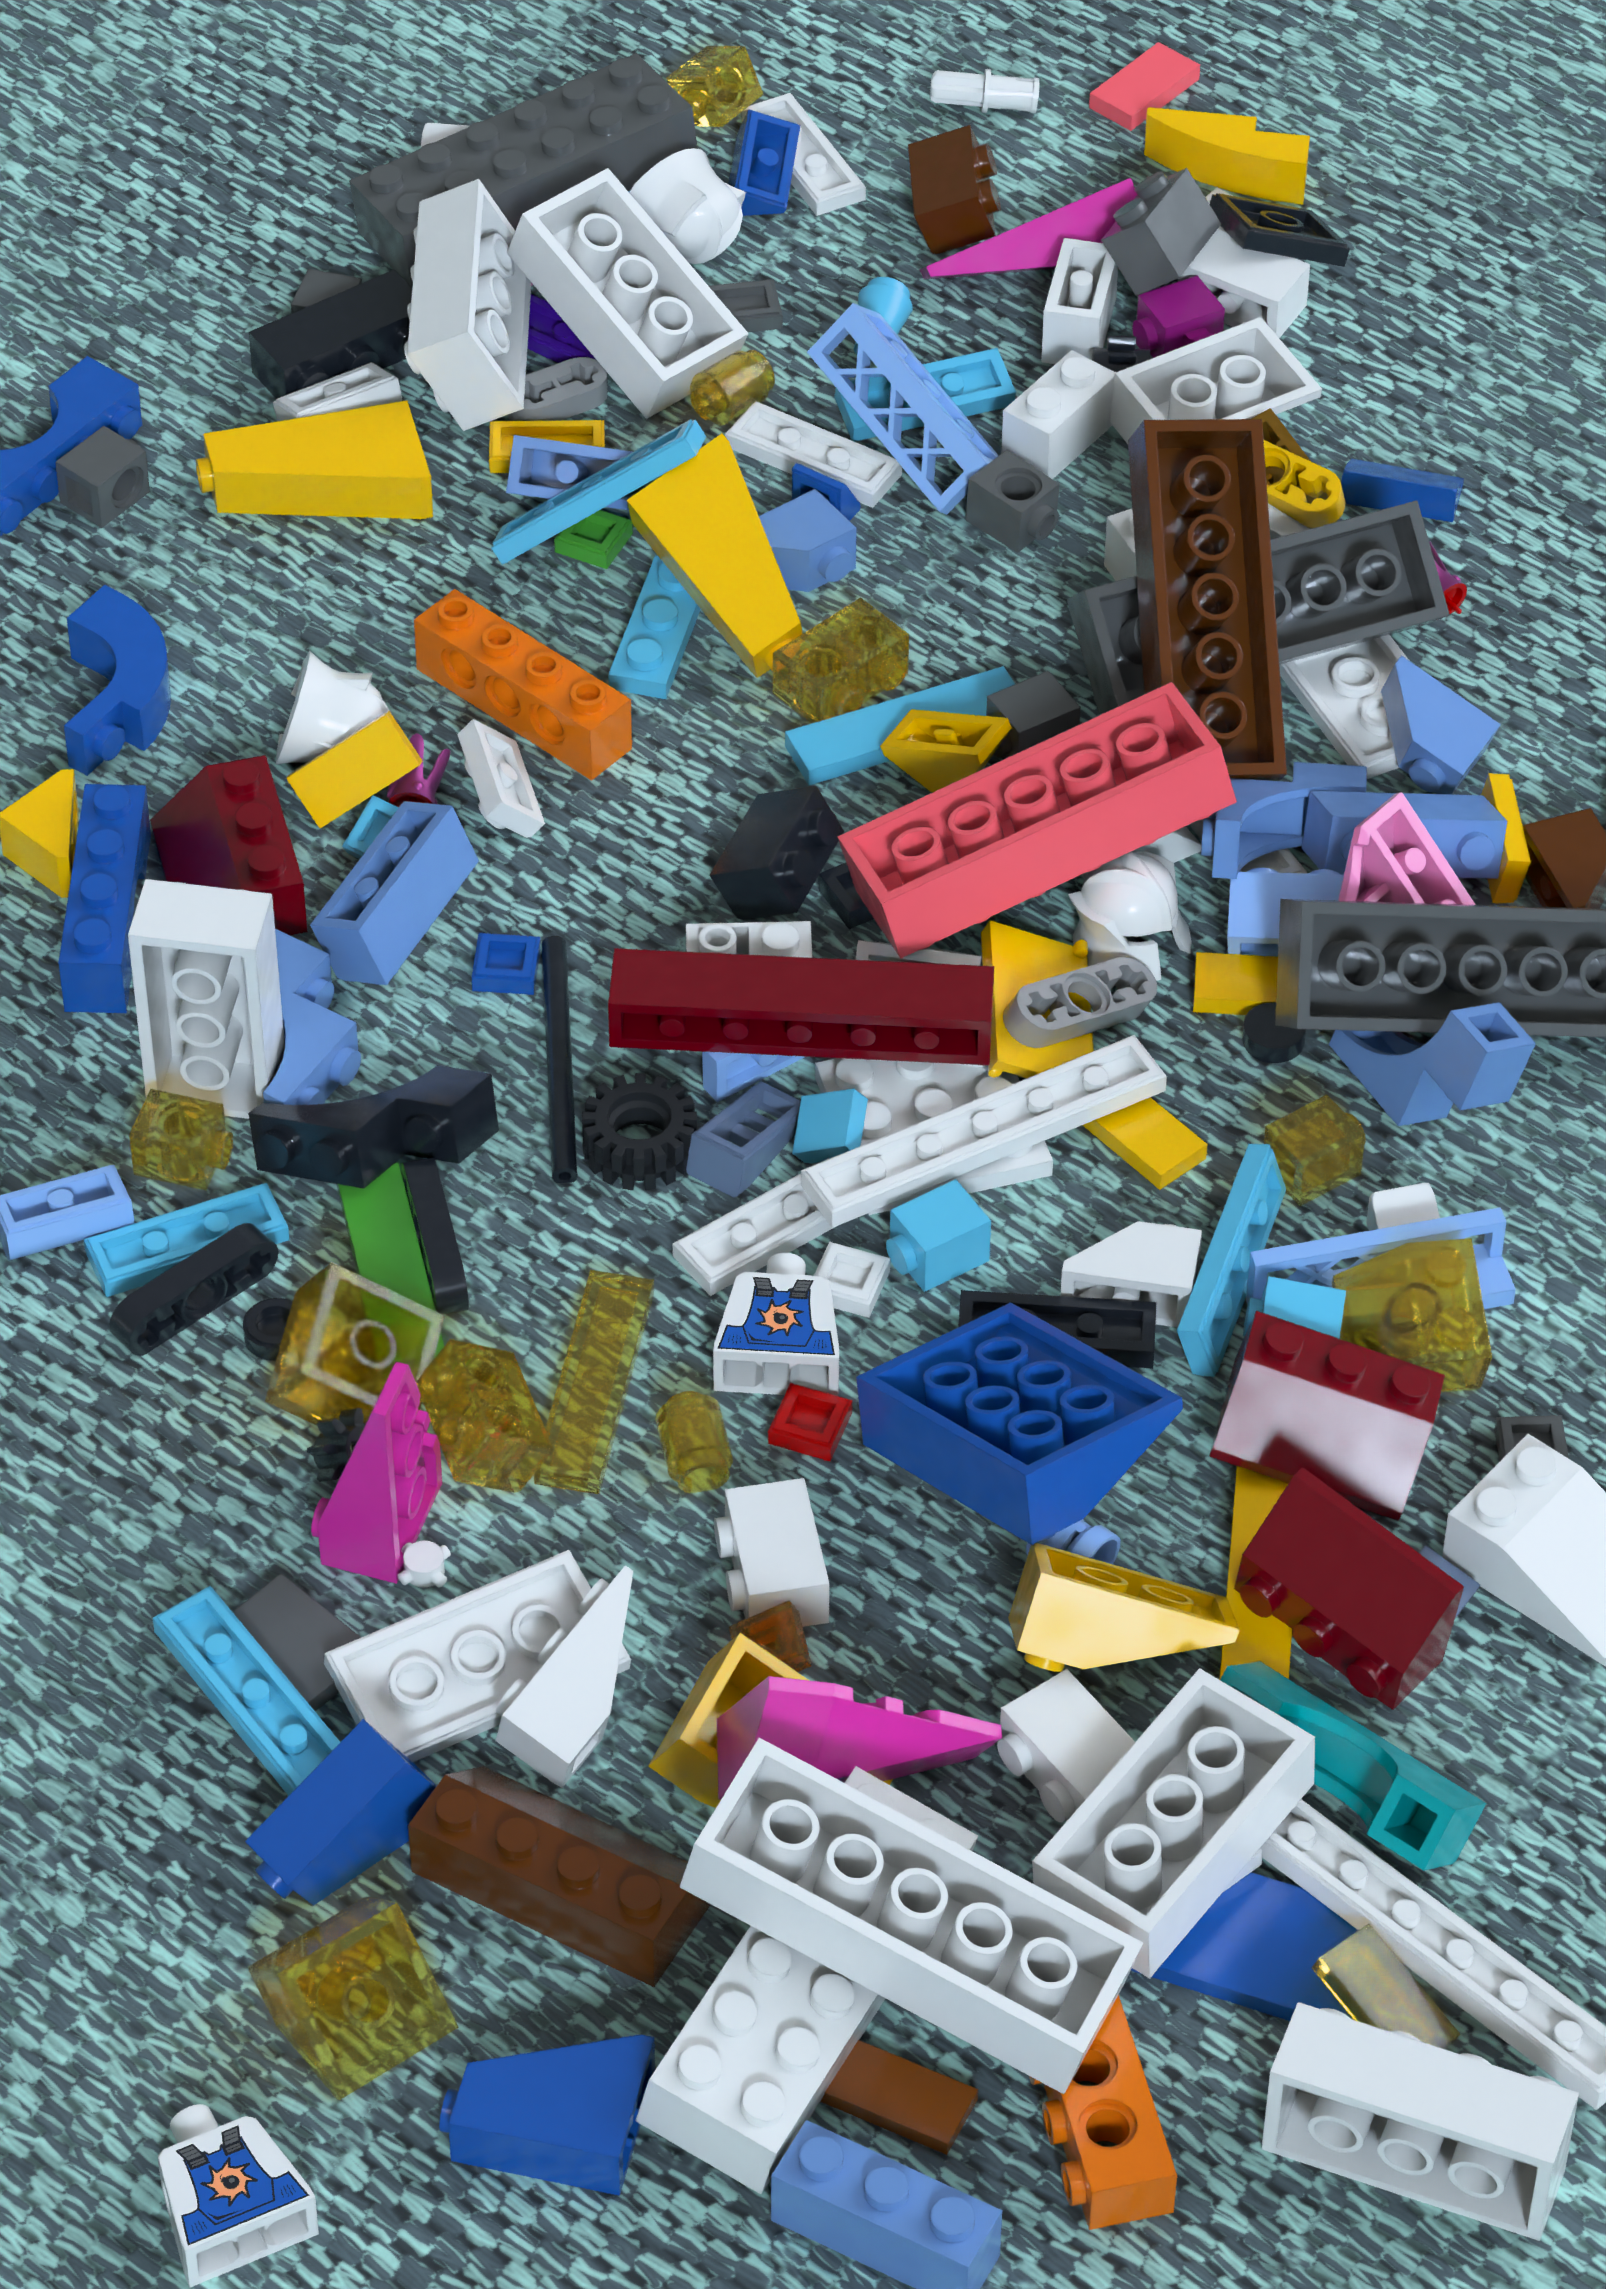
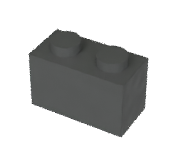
(1160, 230)

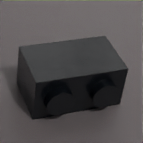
(777, 853)

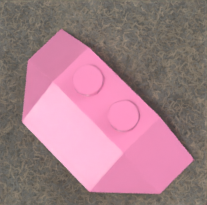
(1398, 861)

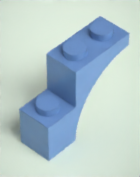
(1270, 814)
(318, 1042)
(1466, 1063)

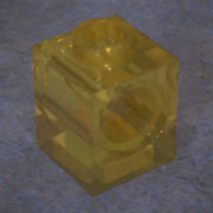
(717, 84)
(180, 1139)

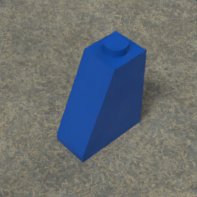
(341, 1817)
(553, 2112)

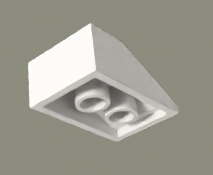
(1538, 1542)

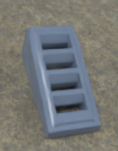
(736, 1168)

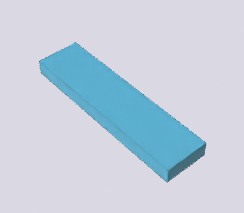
(598, 491)
(854, 738)
(1225, 1269)
(246, 1687)

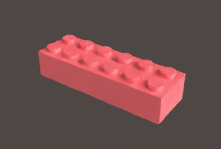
(1037, 819)

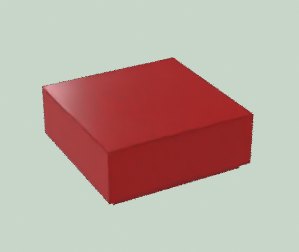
(810, 1422)

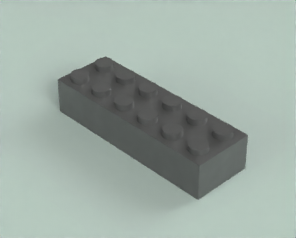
(528, 154)
(1329, 592)
(1418, 961)

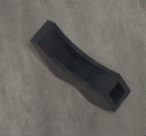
(358, 1139)

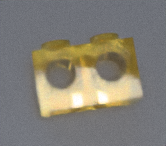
(841, 663)
(484, 1416)

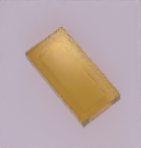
(1381, 1990)

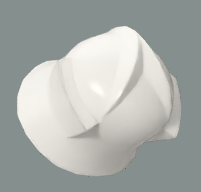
(691, 204)
(326, 710)
(1129, 898)

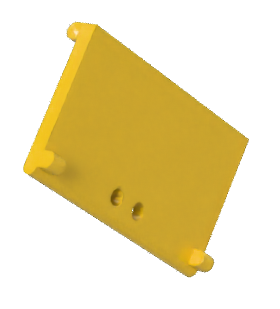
(1018, 961)

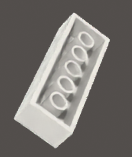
(910, 1915)
(767, 2040)

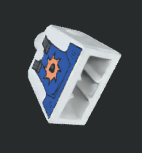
(778, 1332)
(230, 2194)

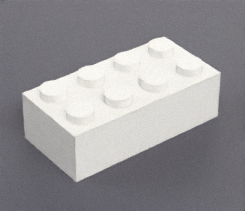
(624, 291)
(468, 307)
(207, 992)
(1179, 1816)
(1419, 2120)

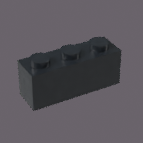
(334, 336)

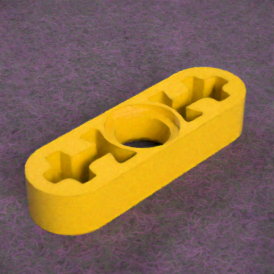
(1313, 482)

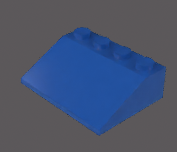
(1013, 1420)

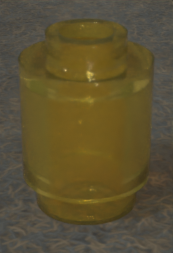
(731, 386)
(694, 1441)

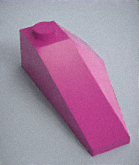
(1039, 241)
(383, 1486)
(836, 1734)

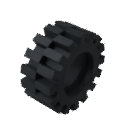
(631, 1105)

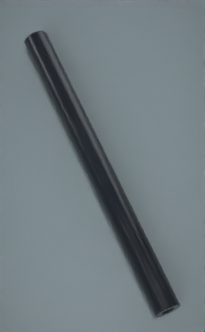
(559, 1060)

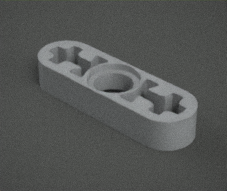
(1094, 983)

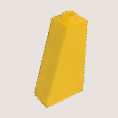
(321, 466)
(717, 549)

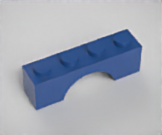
(80, 405)
(101, 898)

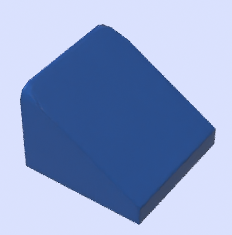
(835, 492)

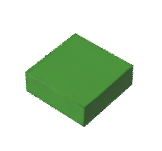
(595, 538)

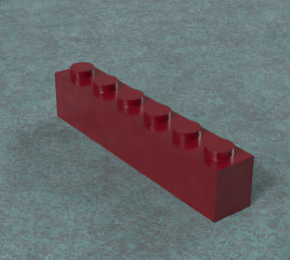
(801, 1006)

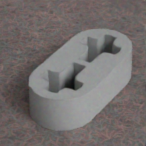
(563, 390)

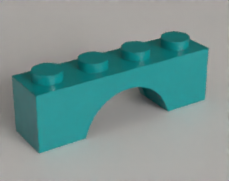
(1392, 1792)

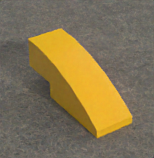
(1229, 153)

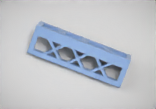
(918, 388)
(1316, 1257)

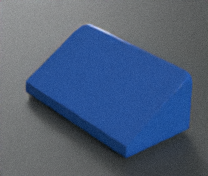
(764, 162)
(1388, 486)

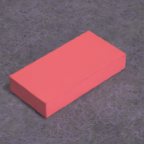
(1144, 83)

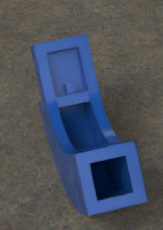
(129, 650)

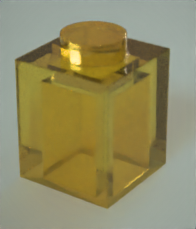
(1316, 1148)

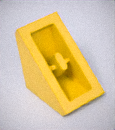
(943, 745)
(42, 831)

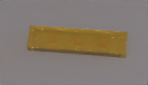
(595, 1380)

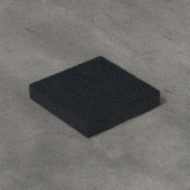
(1279, 229)

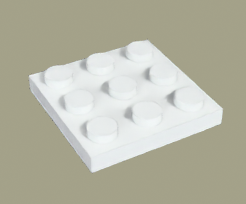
(914, 1091)

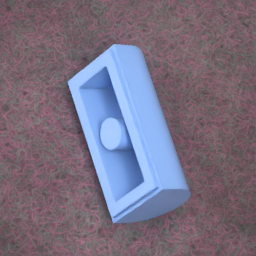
(63, 1212)

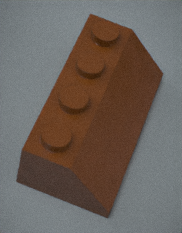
(555, 1871)

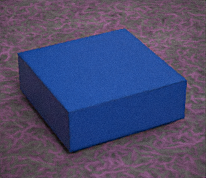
(506, 963)

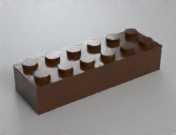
(1210, 582)

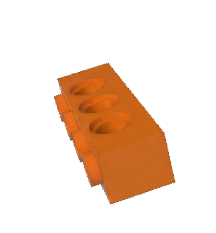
(523, 684)
(1121, 2180)

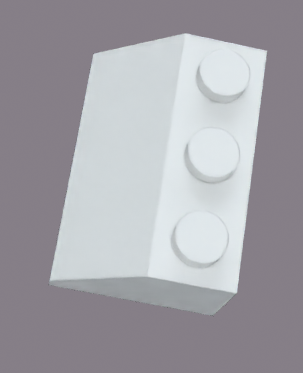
(1213, 378)

